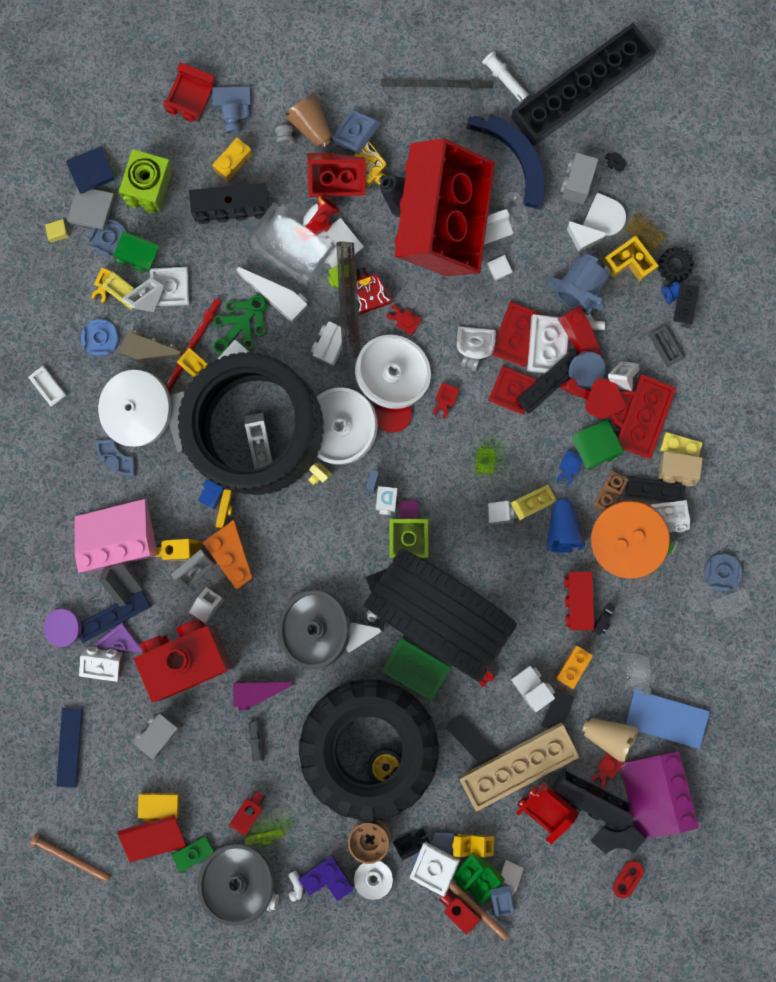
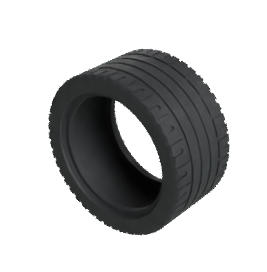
(208, 389)
(441, 614)

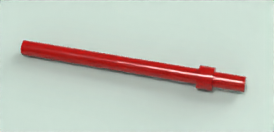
(208, 317)

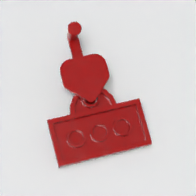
(640, 414)

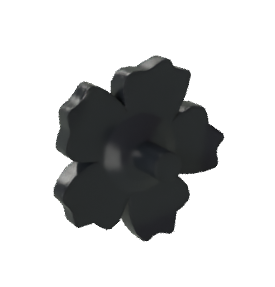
(616, 161)

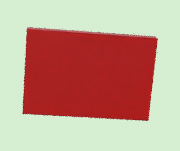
(514, 335)
(152, 838)

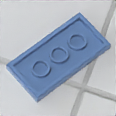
(667, 719)

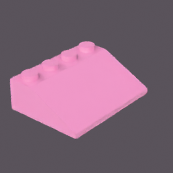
(114, 536)

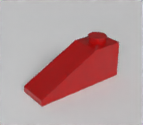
(579, 331)

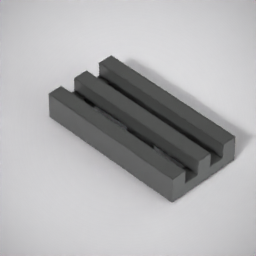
(673, 360)

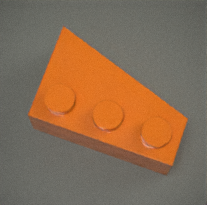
(230, 554)

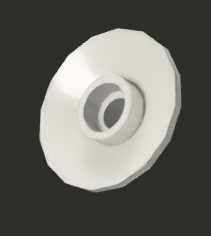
(376, 889)

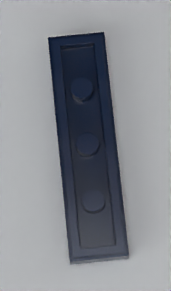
(113, 616)
(69, 747)

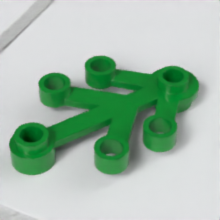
(241, 322)

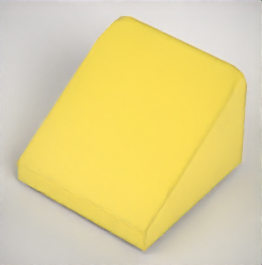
(56, 231)

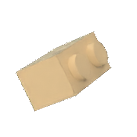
(680, 468)

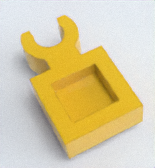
(103, 274)

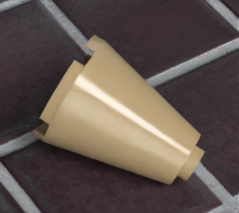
(611, 737)

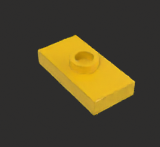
(225, 509)

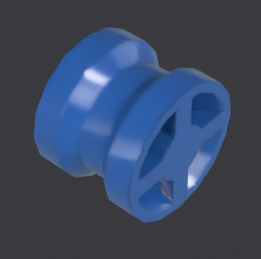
(670, 292)

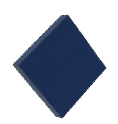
(90, 170)

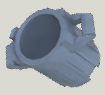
(581, 284)

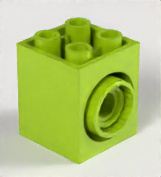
(146, 181)

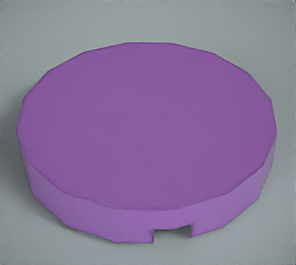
(62, 627)

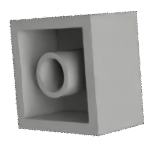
(580, 172)
(157, 735)

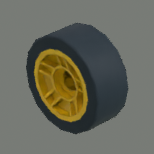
(378, 759)

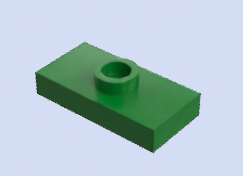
(193, 854)

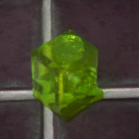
(487, 469)

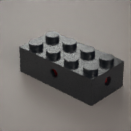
(229, 203)

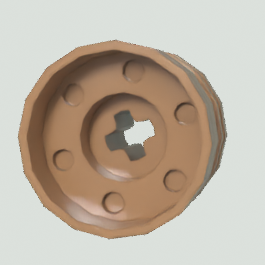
(368, 850)

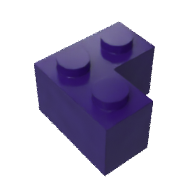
(327, 873)

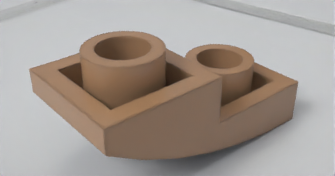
(610, 491)

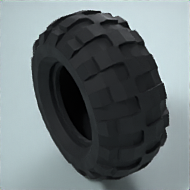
(365, 798)

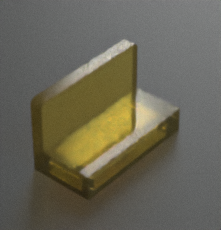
(645, 233)

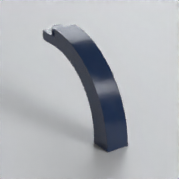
(523, 151)

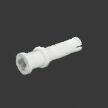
(500, 70)

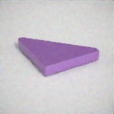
(119, 639)

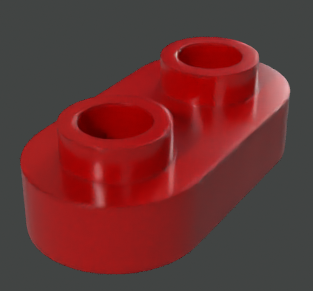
(628, 879)

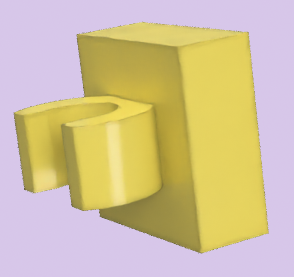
(320, 473)

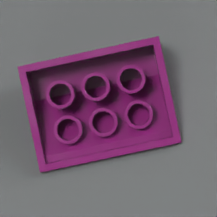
(659, 794)

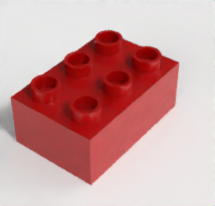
(444, 208)

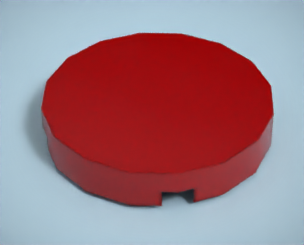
(393, 419)

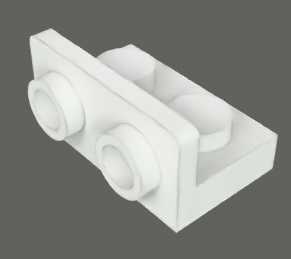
(675, 514)
(100, 663)

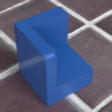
(211, 494)

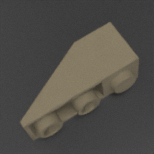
(144, 349)

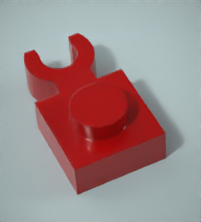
(406, 321)
(446, 397)
(609, 768)

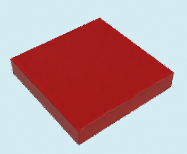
(509, 387)

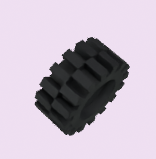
(680, 254)

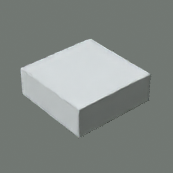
(499, 267)

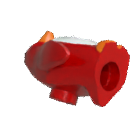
(319, 215)

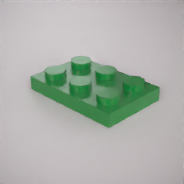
(416, 669)

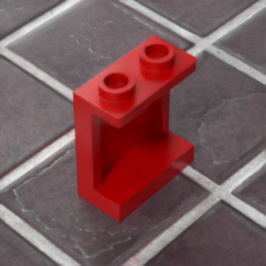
(189, 93)
(548, 810)

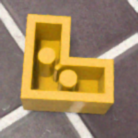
(631, 255)

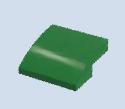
(598, 444)
(478, 878)

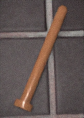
(36, 841)
(479, 911)

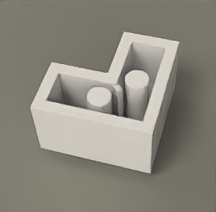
(532, 688)

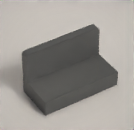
(120, 582)

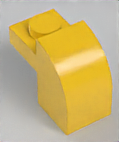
(473, 843)

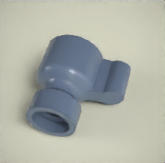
(231, 114)

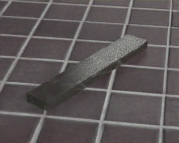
(348, 299)

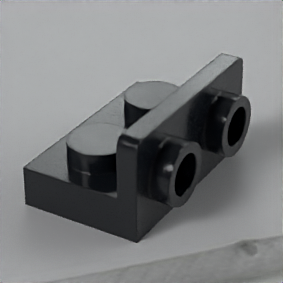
(686, 305)

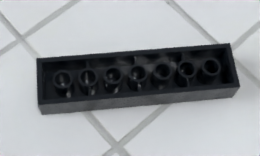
(583, 84)

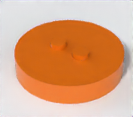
(630, 539)

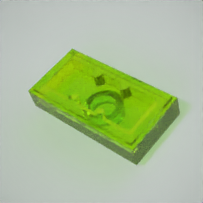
(265, 837)

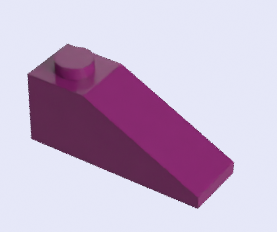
(255, 692)

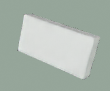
(47, 386)

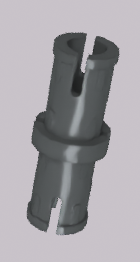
(256, 740)

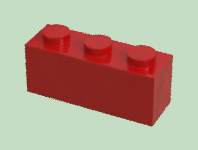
(579, 601)

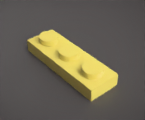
(533, 502)

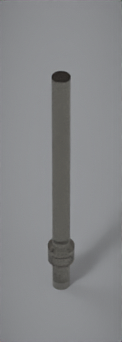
(473, 84)

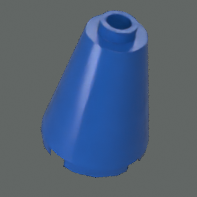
(564, 528)

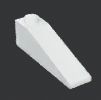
(283, 299)

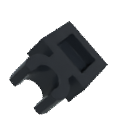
(602, 624)
(408, 845)

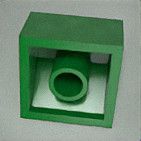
(135, 252)

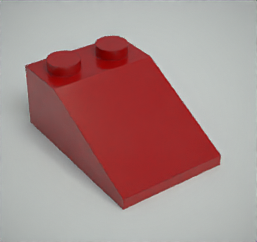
(335, 175)

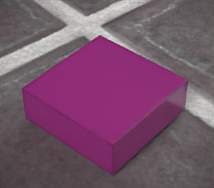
(408, 509)

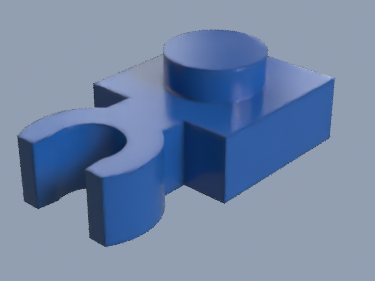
(570, 464)

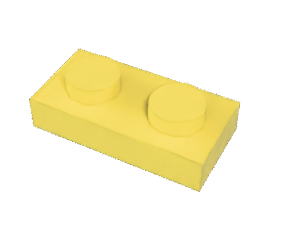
(680, 445)

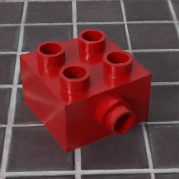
(182, 663)

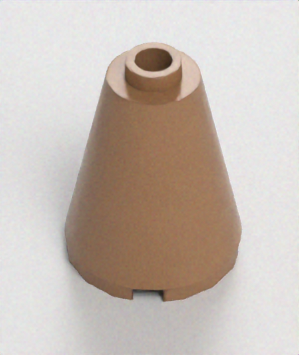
(310, 121)

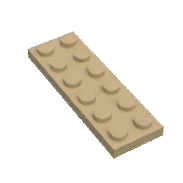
(518, 766)

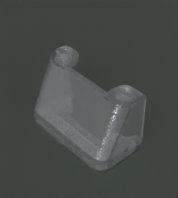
(291, 245)

